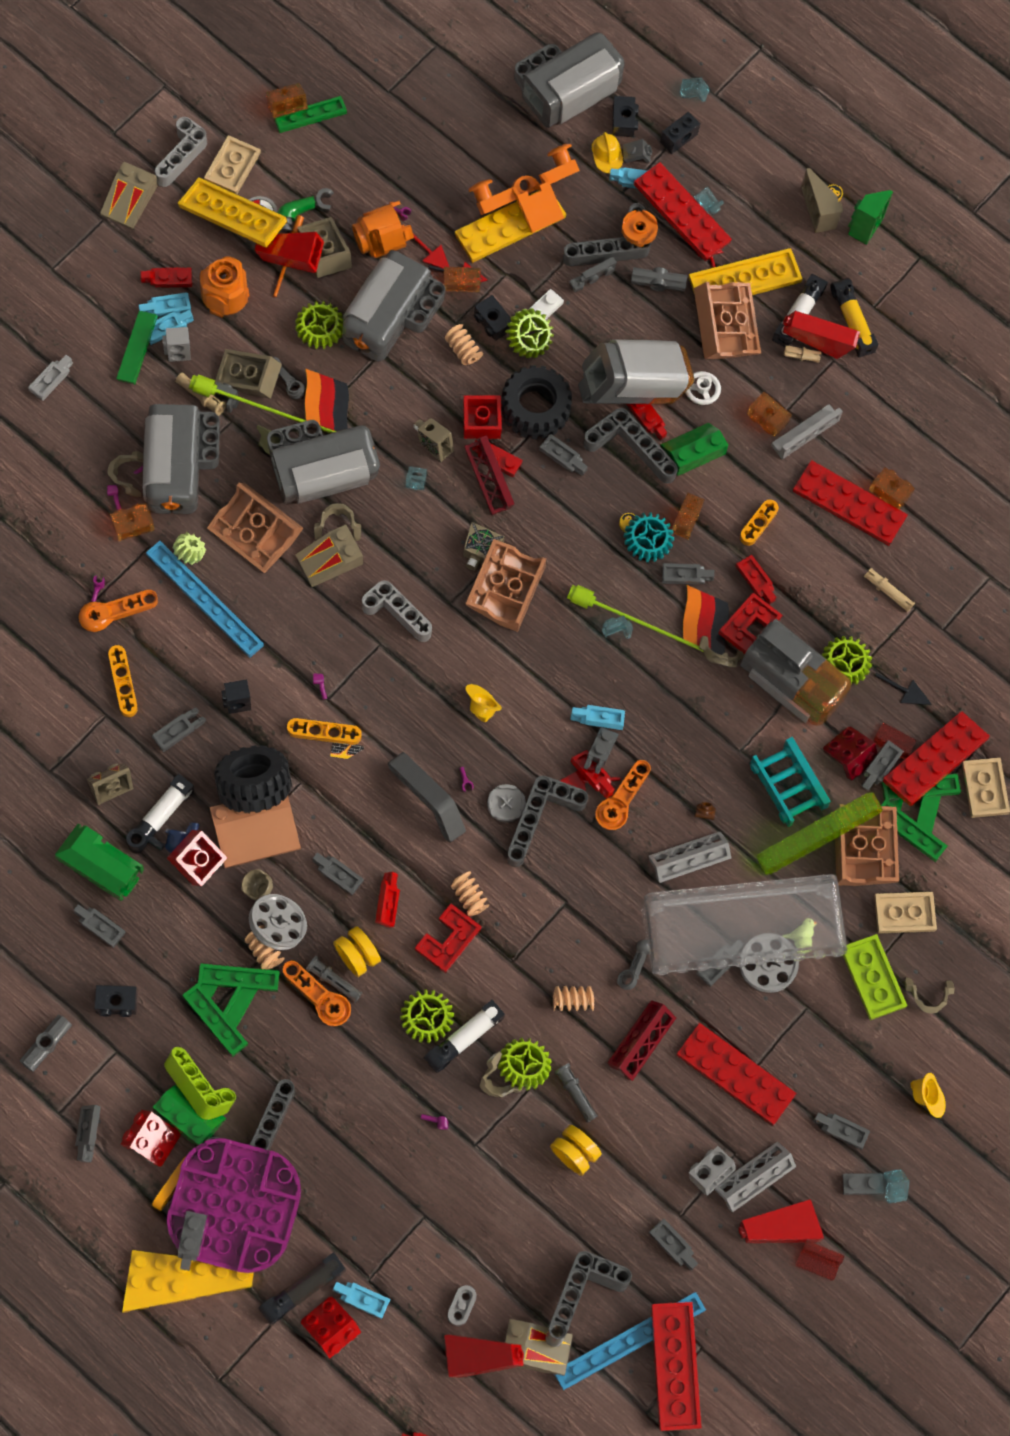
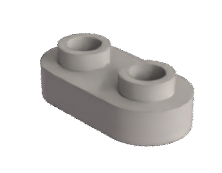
(462, 1306)

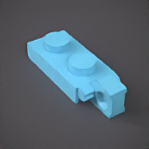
(626, 176)
(167, 304)
(171, 320)
(599, 716)
(362, 1298)

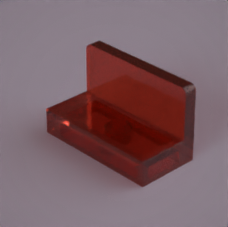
(898, 738)
(819, 1260)

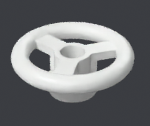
(705, 380)

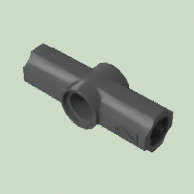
(659, 279)
(37, 1053)

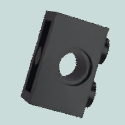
(624, 107)
(680, 132)
(491, 308)
(236, 696)
(106, 994)

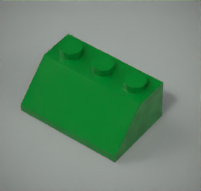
(869, 215)
(696, 447)
(179, 1113)

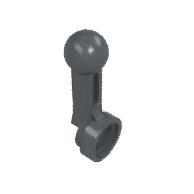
(291, 382)
(636, 966)

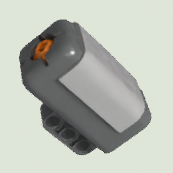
(569, 79)
(390, 302)
(174, 454)
(321, 464)

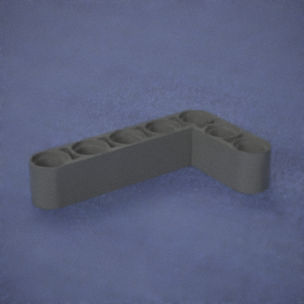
(598, 246)
(634, 441)
(430, 794)
(535, 813)
(271, 1116)
(575, 1290)

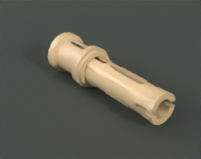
(212, 402)

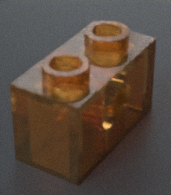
(286, 100)
(461, 279)
(769, 414)
(883, 489)
(688, 515)
(125, 528)

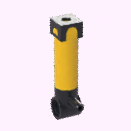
(844, 293)

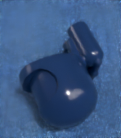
(175, 837)

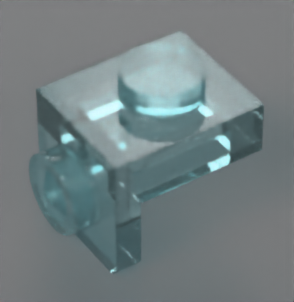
(694, 88)
(708, 201)
(615, 625)
(896, 1186)

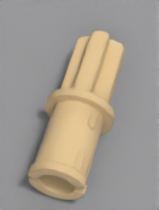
(802, 354)

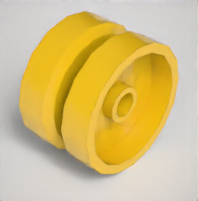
(357, 951)
(575, 1150)

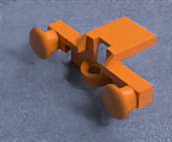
(539, 208)

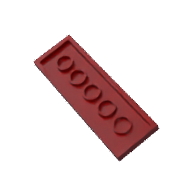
(682, 211)
(850, 503)
(936, 758)
(736, 1074)
(676, 1366)

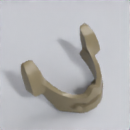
(112, 471)
(337, 509)
(716, 658)
(949, 989)
(486, 1084)

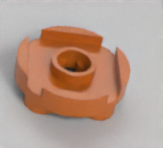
(639, 237)

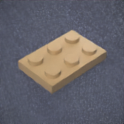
(232, 164)
(985, 787)
(905, 912)

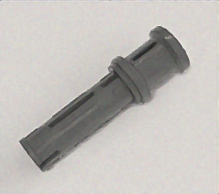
(326, 973)
(572, 1085)

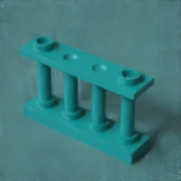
(801, 767)

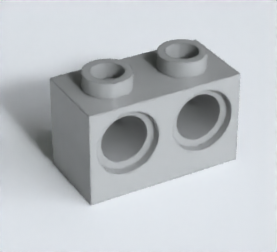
(177, 344)
(716, 1173)

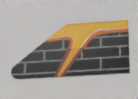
(345, 750)

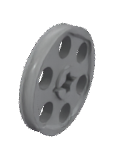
(270, 919)
(770, 973)

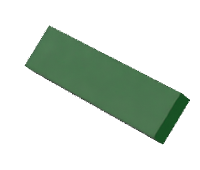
(315, 113)
(137, 347)

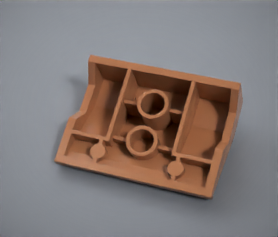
(727, 320)
(255, 527)
(505, 585)
(254, 835)
(869, 851)

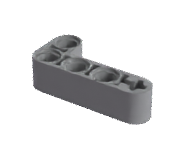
(167, 171)
(400, 613)

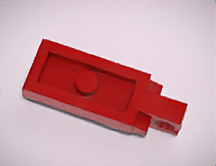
(168, 277)
(649, 419)
(507, 462)
(756, 578)
(600, 782)
(388, 900)

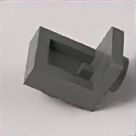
(637, 150)
(232, 403)

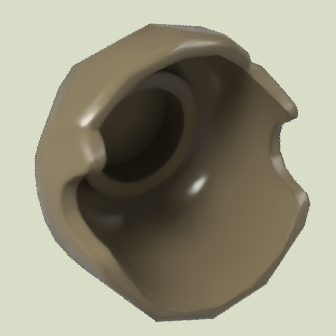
(256, 884)

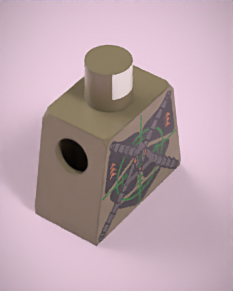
(435, 438)
(478, 545)

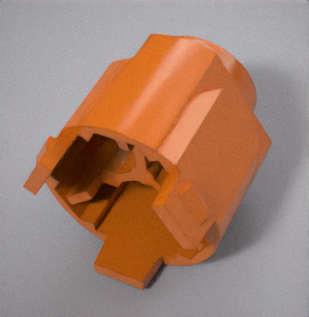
(381, 231)
(227, 294)

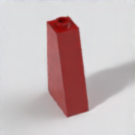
(293, 250)
(821, 334)
(784, 1225)
(477, 1356)

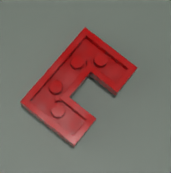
(736, 627)
(463, 933)

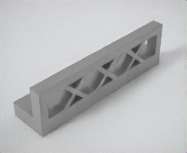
(806, 431)
(692, 858)
(758, 1178)

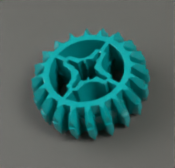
(635, 541)

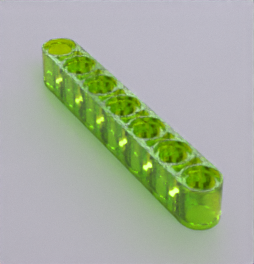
(819, 833)

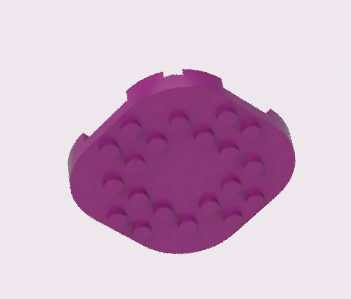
(247, 1199)

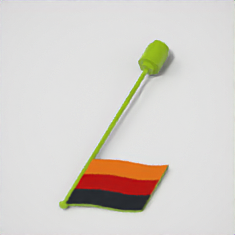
(324, 399)
(702, 616)

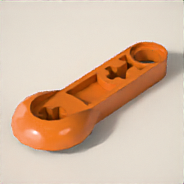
(113, 610)
(621, 799)
(320, 996)

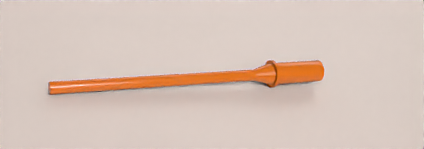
(299, 220)

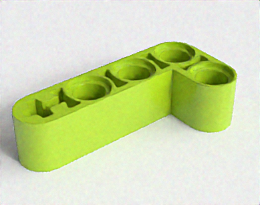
(196, 1088)

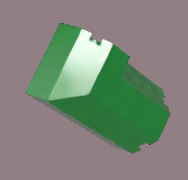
(99, 862)

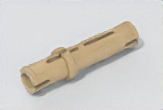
(883, 585)

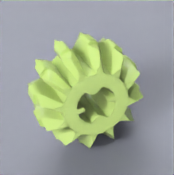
(189, 548)

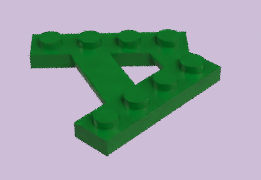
(920, 832)
(224, 1023)

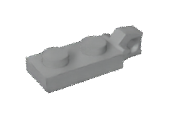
(50, 378)

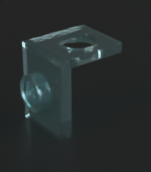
(416, 482)

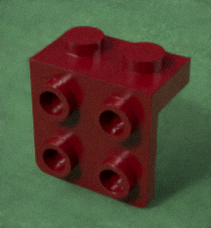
(852, 751)

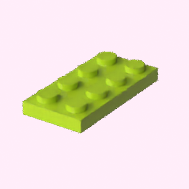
(874, 977)

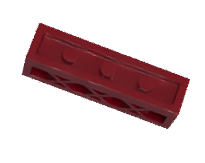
(496, 474)
(640, 1036)

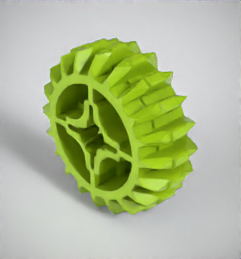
(524, 320)
(317, 334)
(860, 657)
(435, 1012)
(540, 1064)

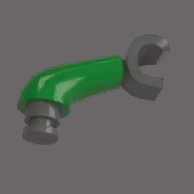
(297, 207)

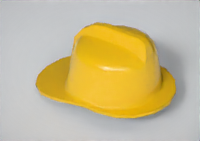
(607, 153)
(482, 702)
(928, 1093)

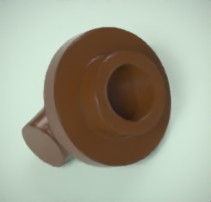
(705, 810)

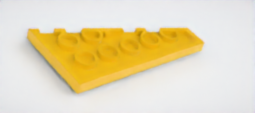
(159, 1280)

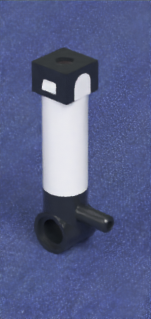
(806, 300)
(179, 790)
(444, 1053)

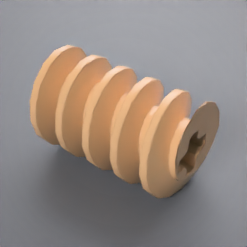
(461, 346)
(468, 894)
(264, 954)
(573, 997)

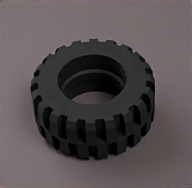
(540, 381)
(253, 779)

